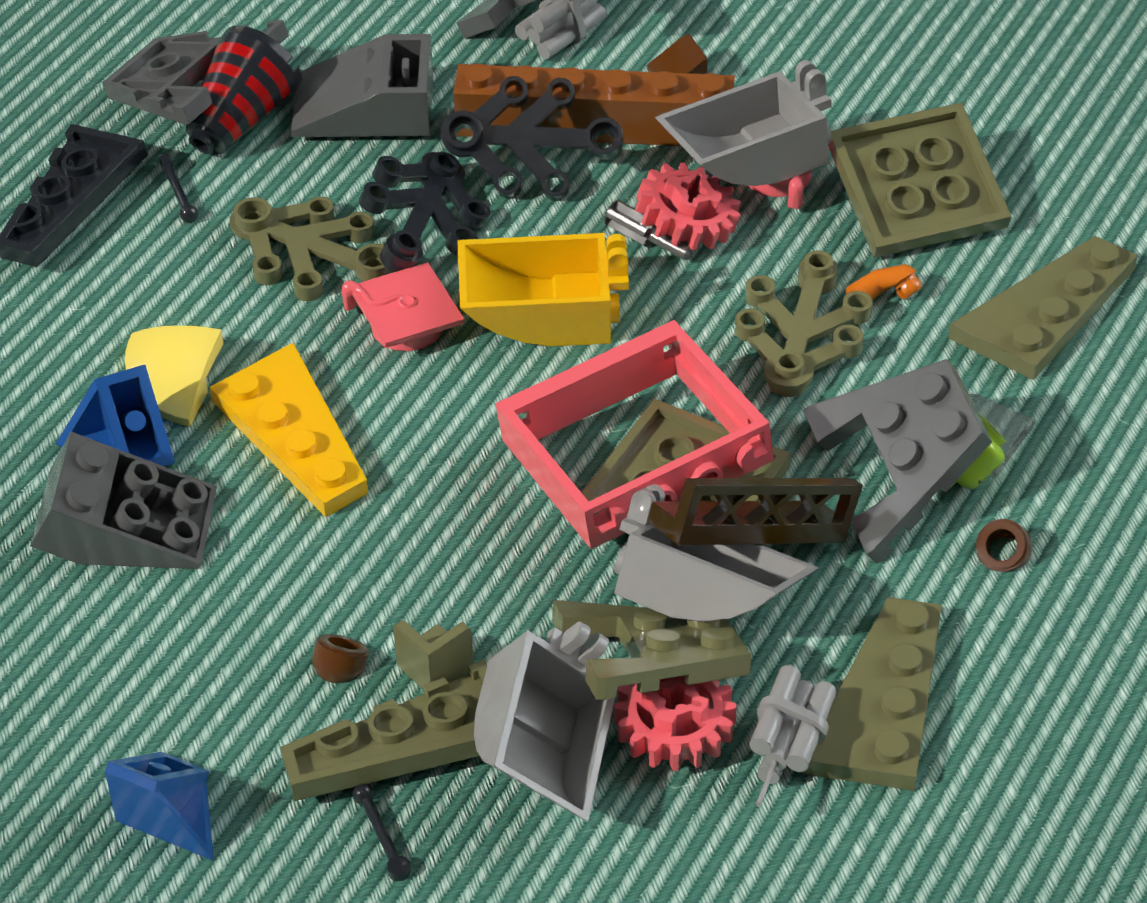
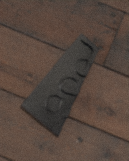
(73, 187)

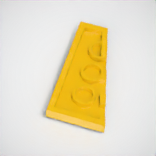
(293, 427)

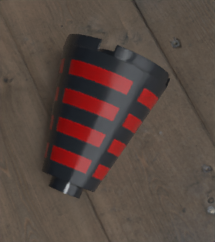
(245, 83)

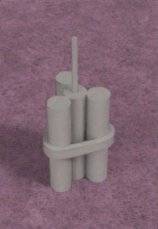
(559, 24)
(790, 725)

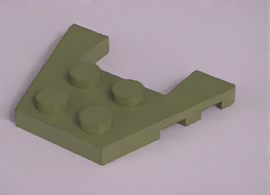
(657, 647)

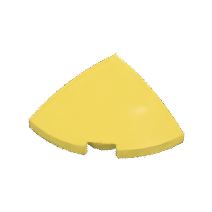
(177, 366)

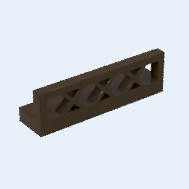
(767, 521)

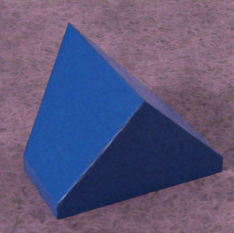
(123, 415)
(163, 799)

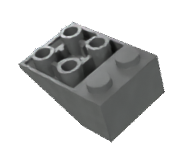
(368, 91)
(121, 510)

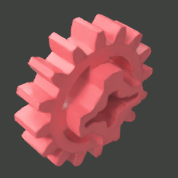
(687, 206)
(676, 720)

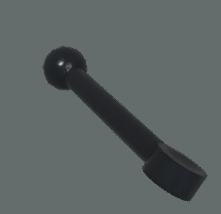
(188, 212)
(397, 866)

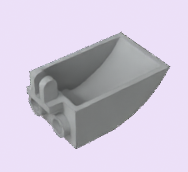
(758, 129)
(697, 579)
(542, 718)

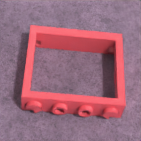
(615, 377)

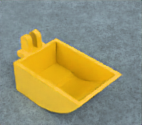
(544, 286)

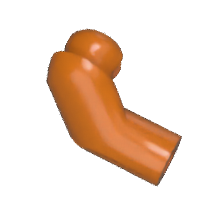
(883, 279)

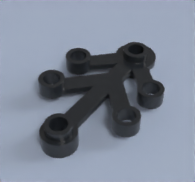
(524, 135)
(440, 176)

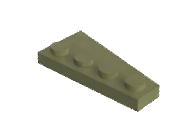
(1045, 310)
(883, 701)
(391, 742)

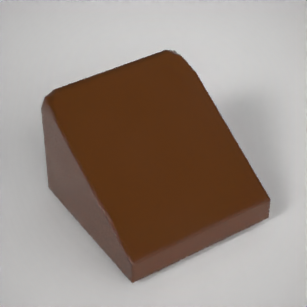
(681, 57)

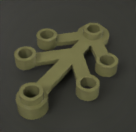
(257, 222)
(792, 369)

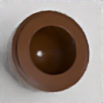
(998, 529)
(339, 658)

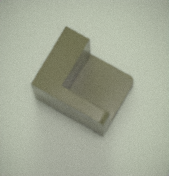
(433, 653)

